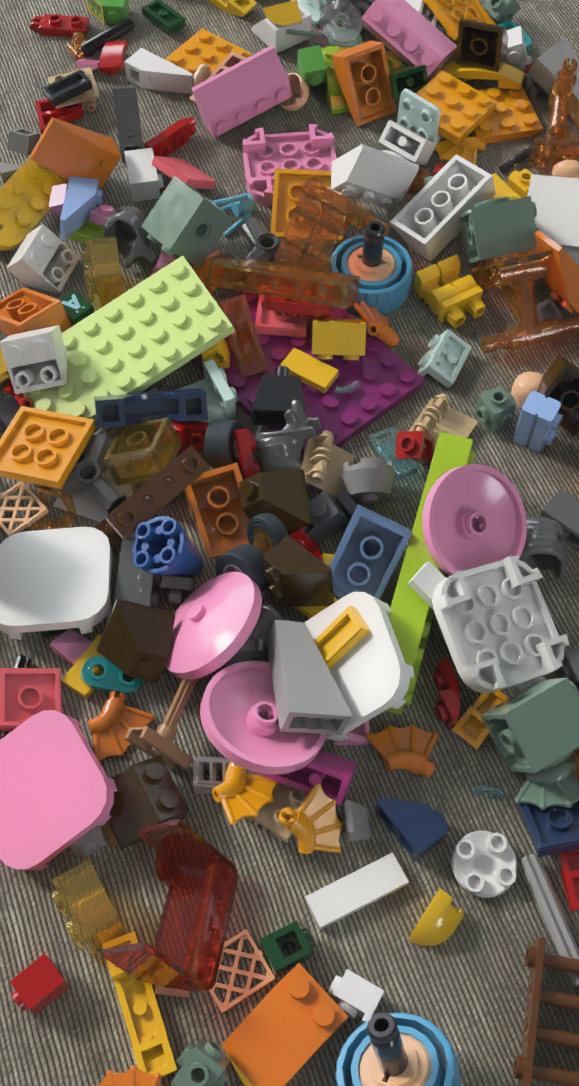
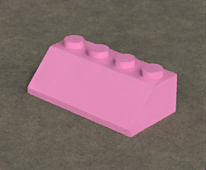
(408, 34)
(242, 92)

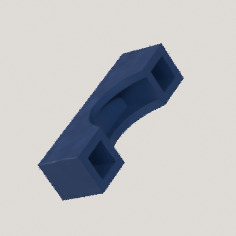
(149, 406)

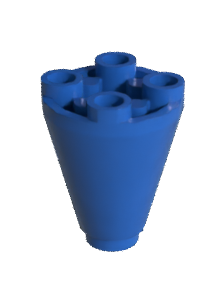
(165, 549)

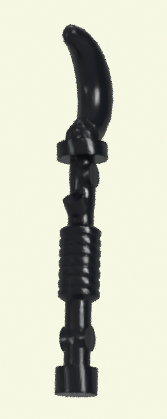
(518, 158)

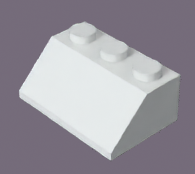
(373, 176)

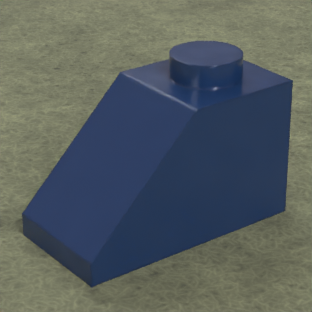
(413, 825)

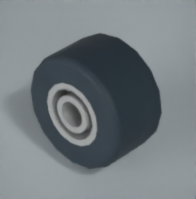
(220, 443)
(246, 560)

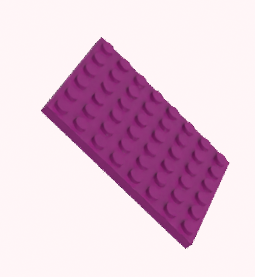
(381, 373)

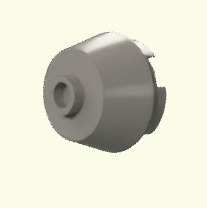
(368, 479)

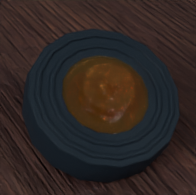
(265, 532)

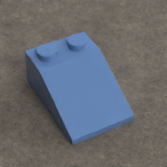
(367, 553)

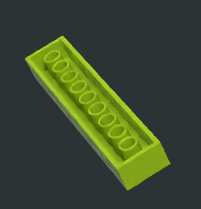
(410, 613)

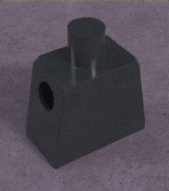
(276, 397)

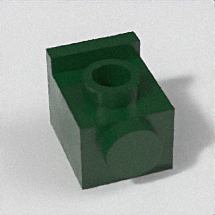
(290, 934)

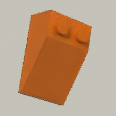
(365, 81)
(76, 152)
(563, 274)
(31, 311)
(218, 510)
(285, 1030)

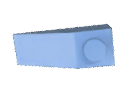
(80, 199)

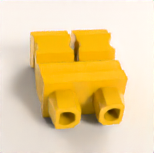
(448, 292)

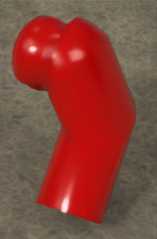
(22, 401)

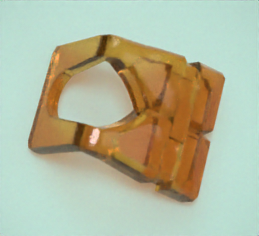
(45, 522)

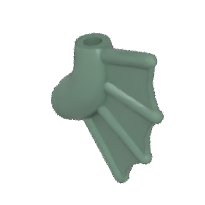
(551, 787)

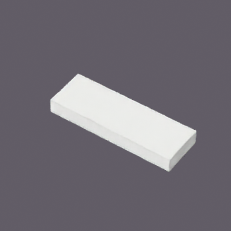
(356, 890)

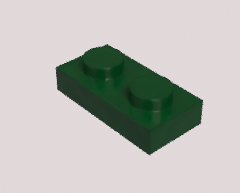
(163, 16)

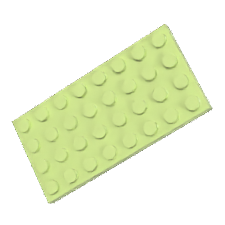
(136, 340)

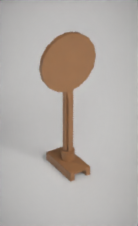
(160, 741)

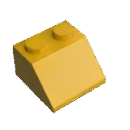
(339, 337)

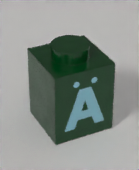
(76, 306)

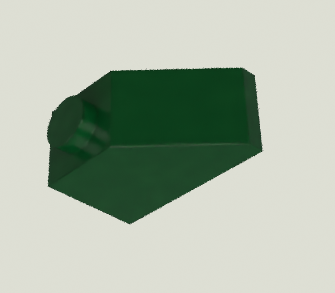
(408, 78)

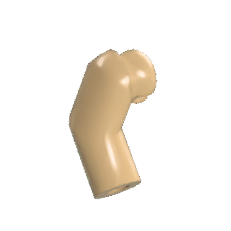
(201, 74)

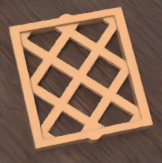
(26, 522)
(257, 956)

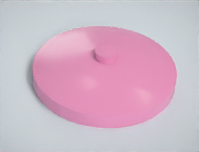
(473, 519)
(213, 625)
(244, 722)

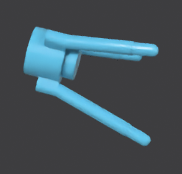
(241, 206)

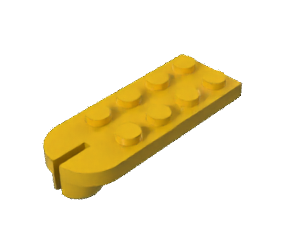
(25, 202)

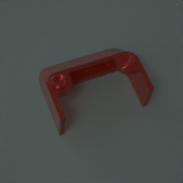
(193, 916)

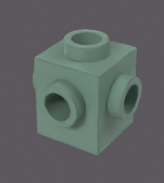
(501, 9)
(495, 408)
(202, 1065)

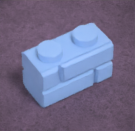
(537, 422)

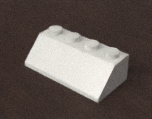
(435, 211)

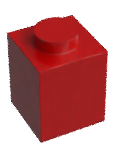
(38, 985)

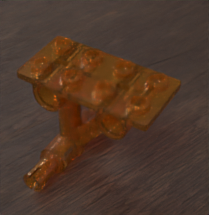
(559, 142)
(318, 223)
(516, 278)

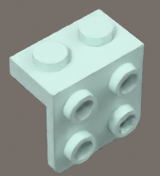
(419, 115)
(220, 398)

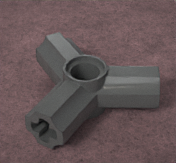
(263, 243)
(100, 486)

